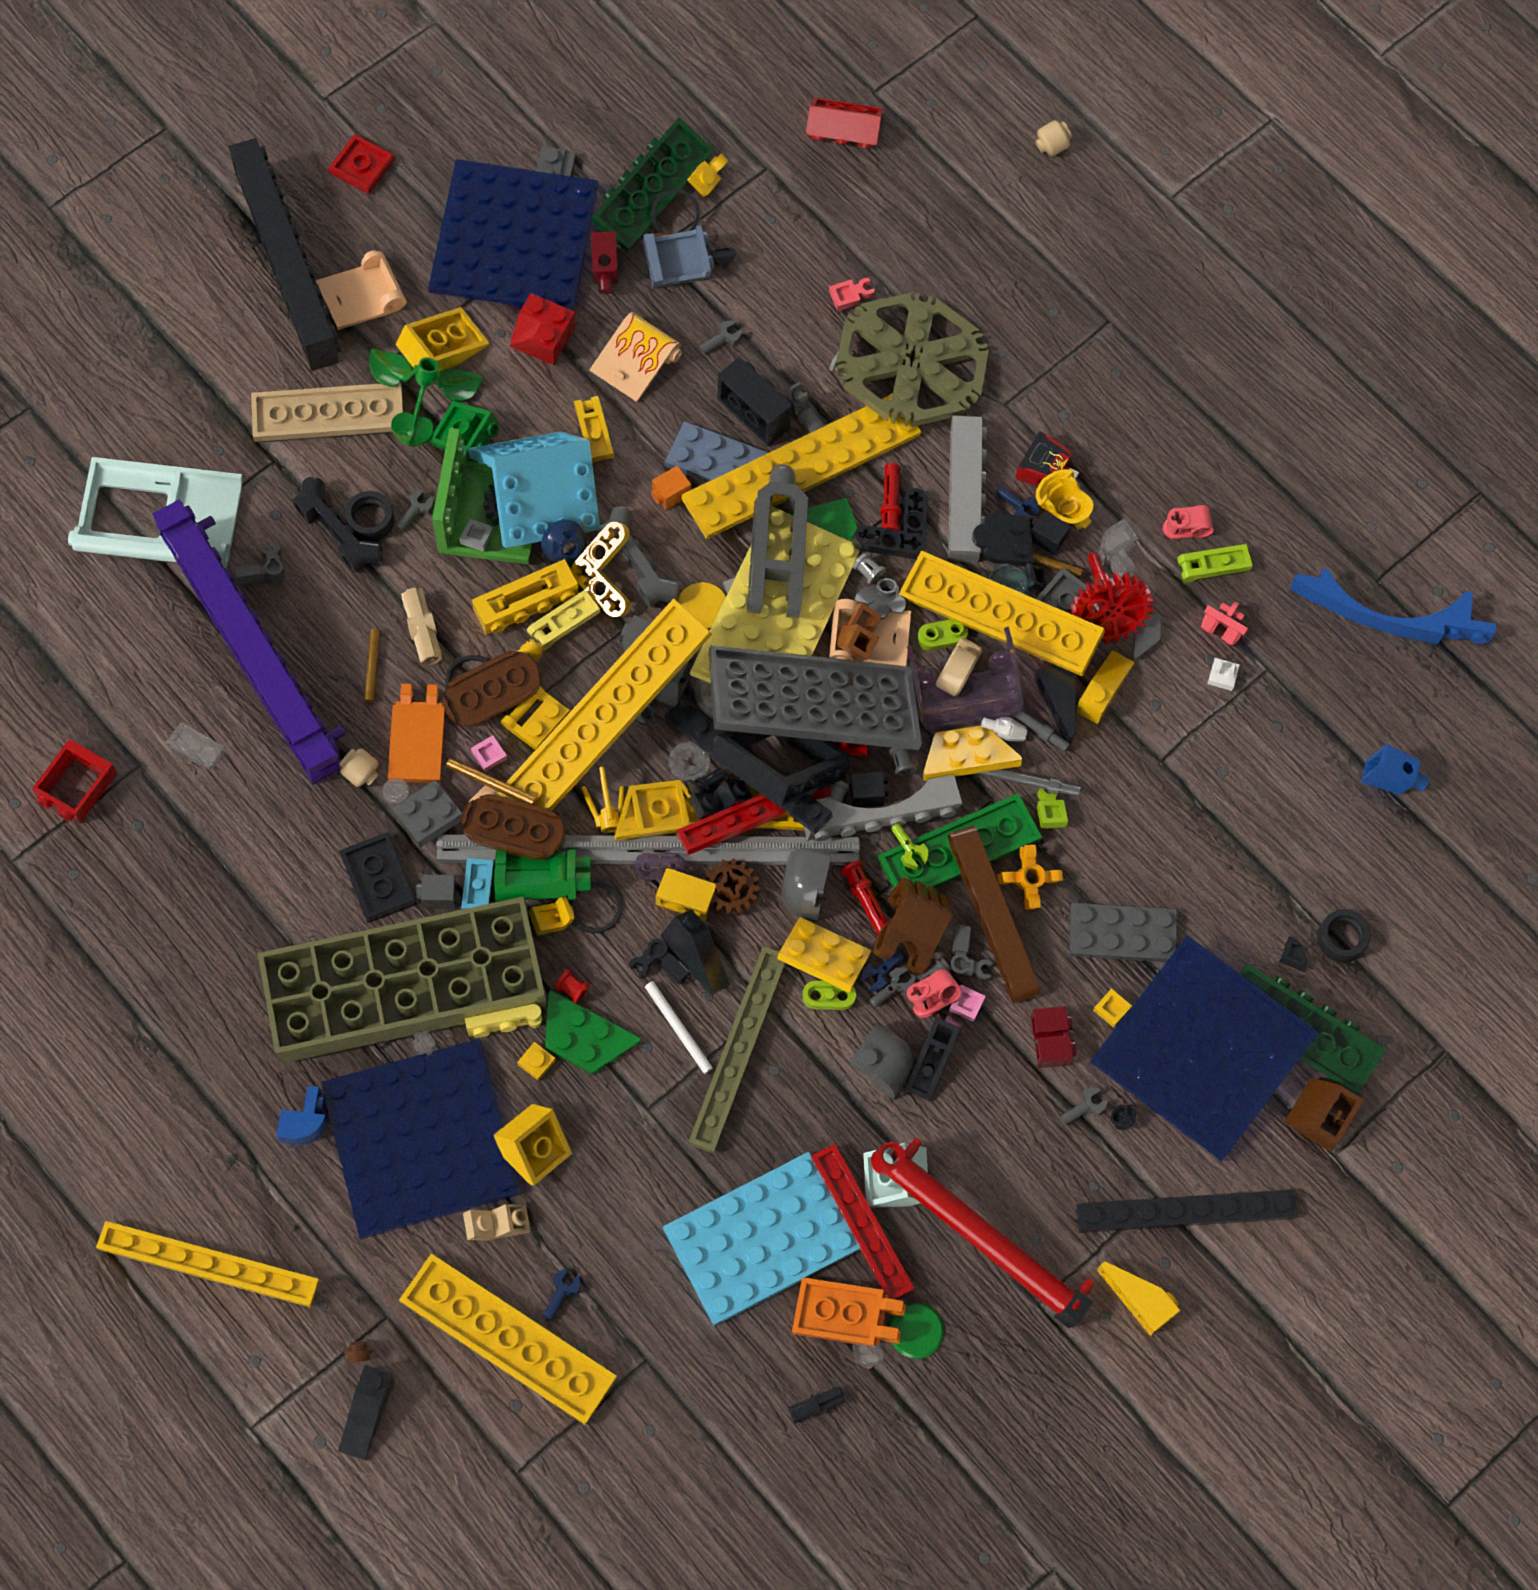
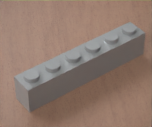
(965, 486)

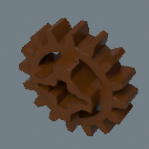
(740, 883)

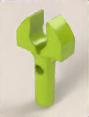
(909, 848)

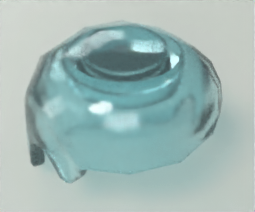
(1011, 577)

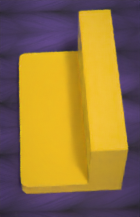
(684, 892)

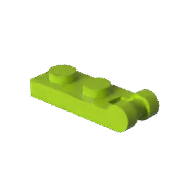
(1215, 562)

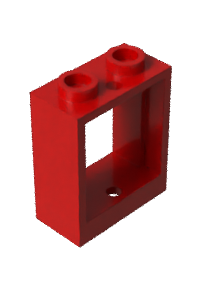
(70, 752)

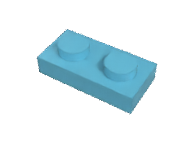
(477, 882)

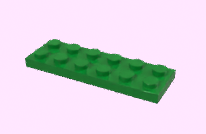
(1001, 828)

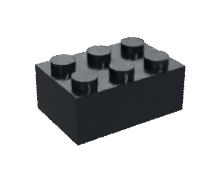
(754, 401)

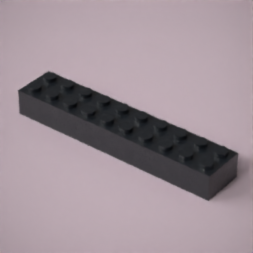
(285, 254)

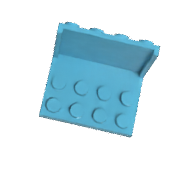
(540, 483)

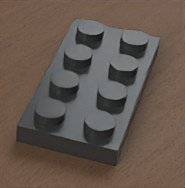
(1122, 932)

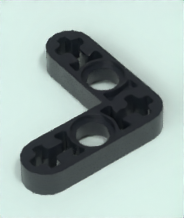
(907, 533)

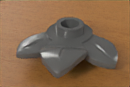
(882, 597)

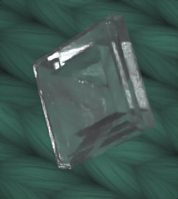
(867, 1356)

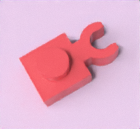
(848, 295)

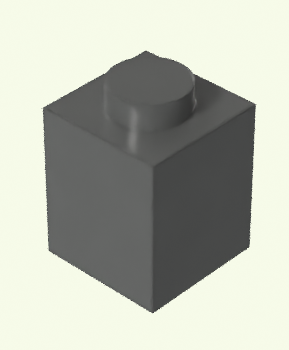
(437, 891)

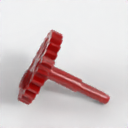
(1114, 602)

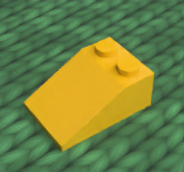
(443, 337)

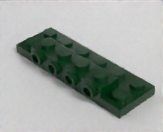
(663, 168)
(1338, 1048)

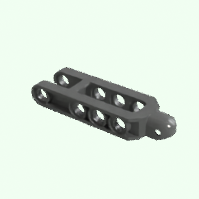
(780, 483)

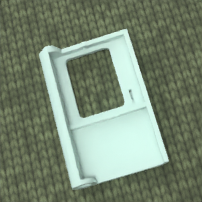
(203, 490)

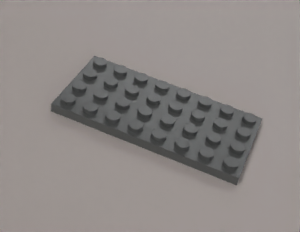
(813, 698)

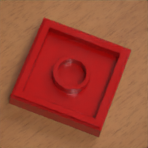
(361, 164)

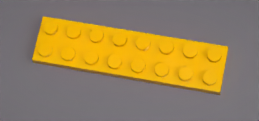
(992, 606)
(508, 1339)

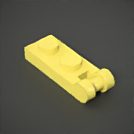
(564, 619)
(504, 1020)

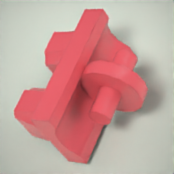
(1234, 629)

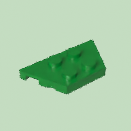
(583, 1036)

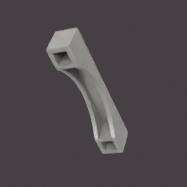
(934, 799)

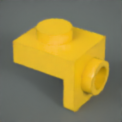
(552, 916)

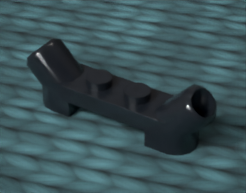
(351, 551)

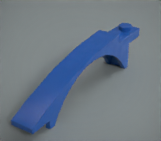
(1450, 622)

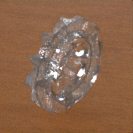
(684, 752)

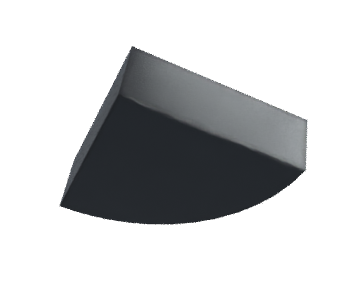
(1293, 955)

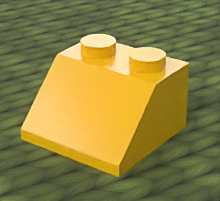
(533, 1143)

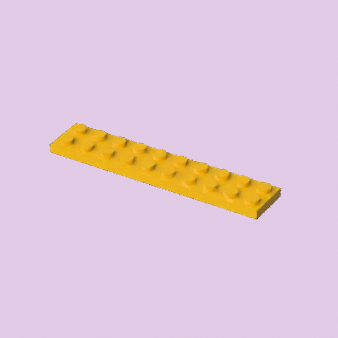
(813, 458)
(610, 706)

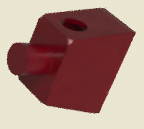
(604, 261)

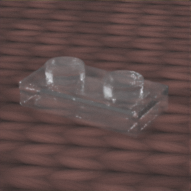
(196, 746)

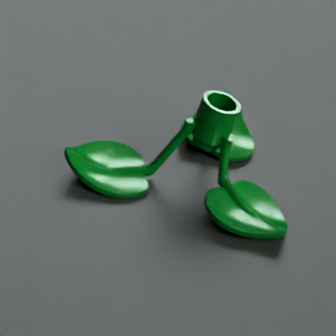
(392, 368)

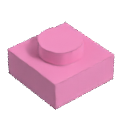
(488, 753)
(968, 1004)

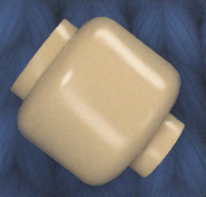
(1053, 138)
(359, 767)

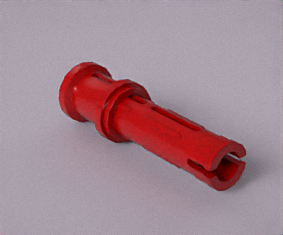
(891, 510)
(861, 888)

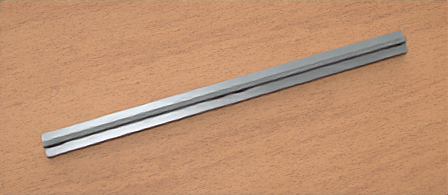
(608, 851)

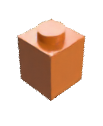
(669, 487)

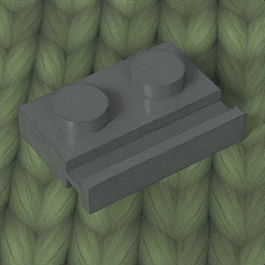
(556, 161)

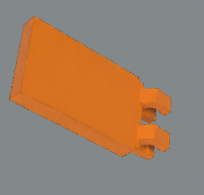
(417, 737)
(845, 1313)

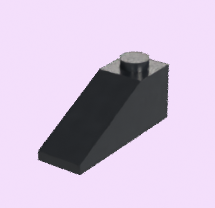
(1059, 694)
(696, 949)
(934, 1056)
(366, 1411)

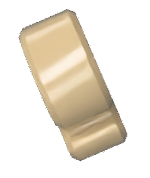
(959, 666)

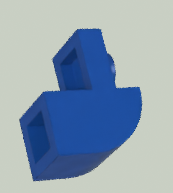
(304, 1126)

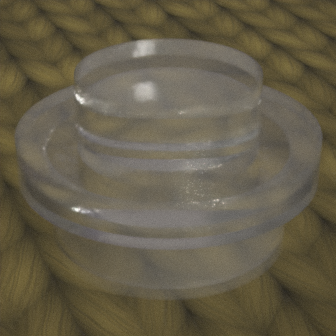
(395, 791)
(424, 1043)

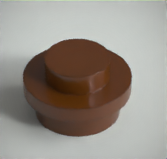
(358, 1352)

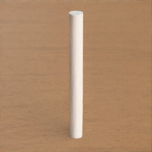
(678, 1027)

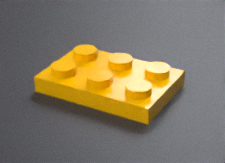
(824, 954)

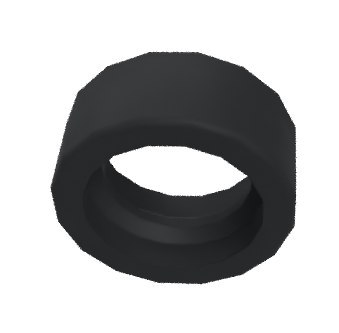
(365, 499)
(1352, 918)

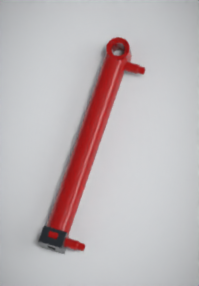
(1067, 1304)

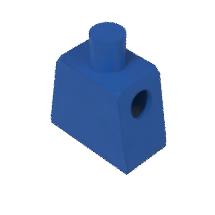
(1393, 771)

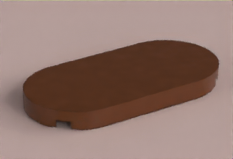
(492, 688)
(513, 827)

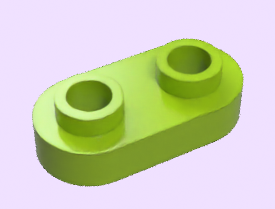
(943, 635)
(828, 996)

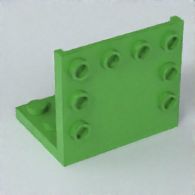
(462, 498)

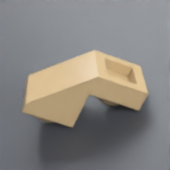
(497, 1223)

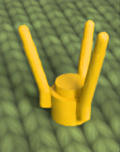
(609, 816)

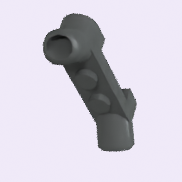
(650, 586)

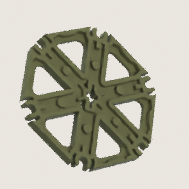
(895, 360)

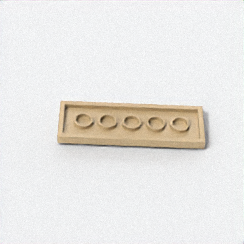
(324, 411)

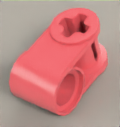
(1189, 521)
(935, 991)

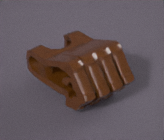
(917, 923)

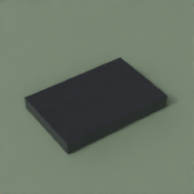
(377, 877)

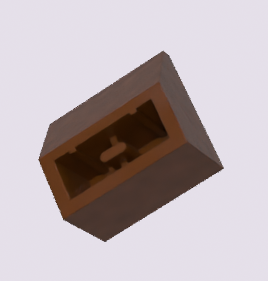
(1323, 1112)

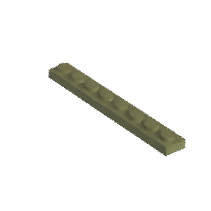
(737, 1051)

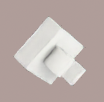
(1223, 674)

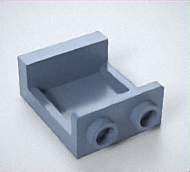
(678, 257)

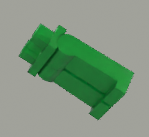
(541, 879)

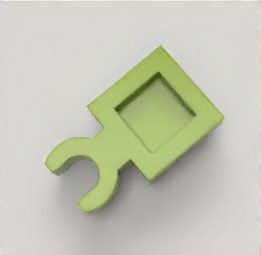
(1051, 811)

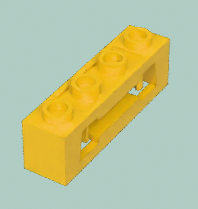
(525, 597)

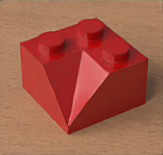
(543, 329)

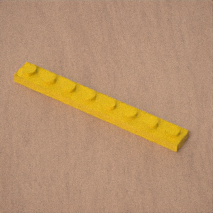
(208, 1264)

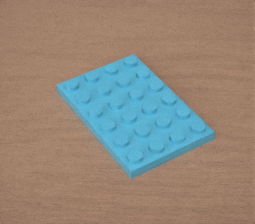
(760, 1239)

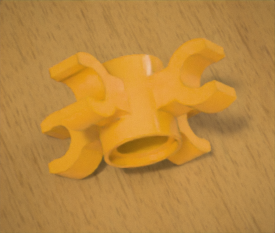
(1028, 857)

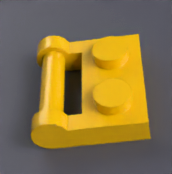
(541, 722)

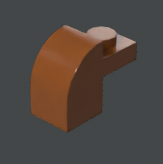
(858, 634)

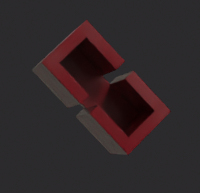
(1051, 1030)

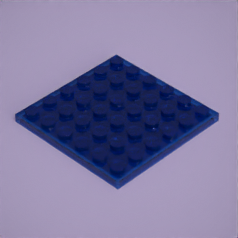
(513, 235)
(1204, 1048)
(419, 1138)

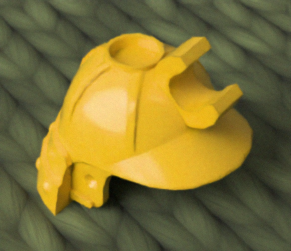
(1064, 499)

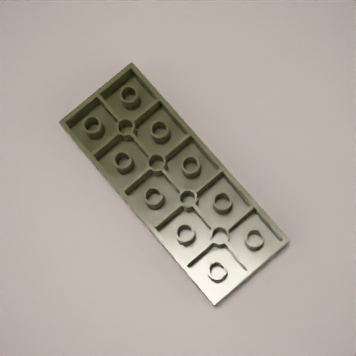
(399, 979)

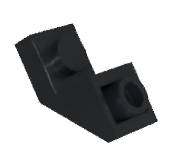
(725, 796)

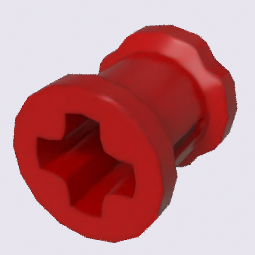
(572, 986)

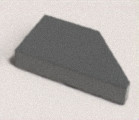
(1147, 636)

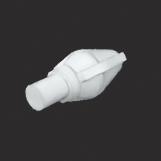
(1006, 728)

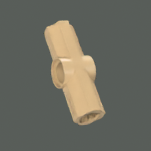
(421, 626)

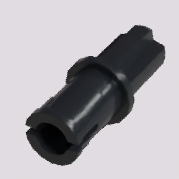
(816, 1404)

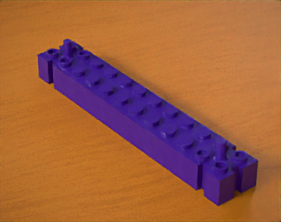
(247, 641)

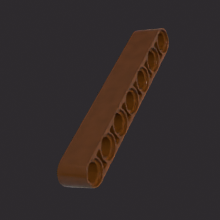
(993, 914)

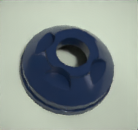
(558, 535)

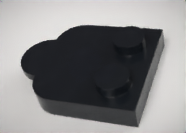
(1005, 539)

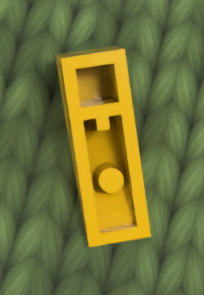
(1104, 687)
(1143, 1299)

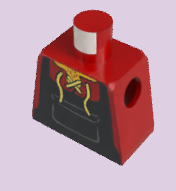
(1043, 459)

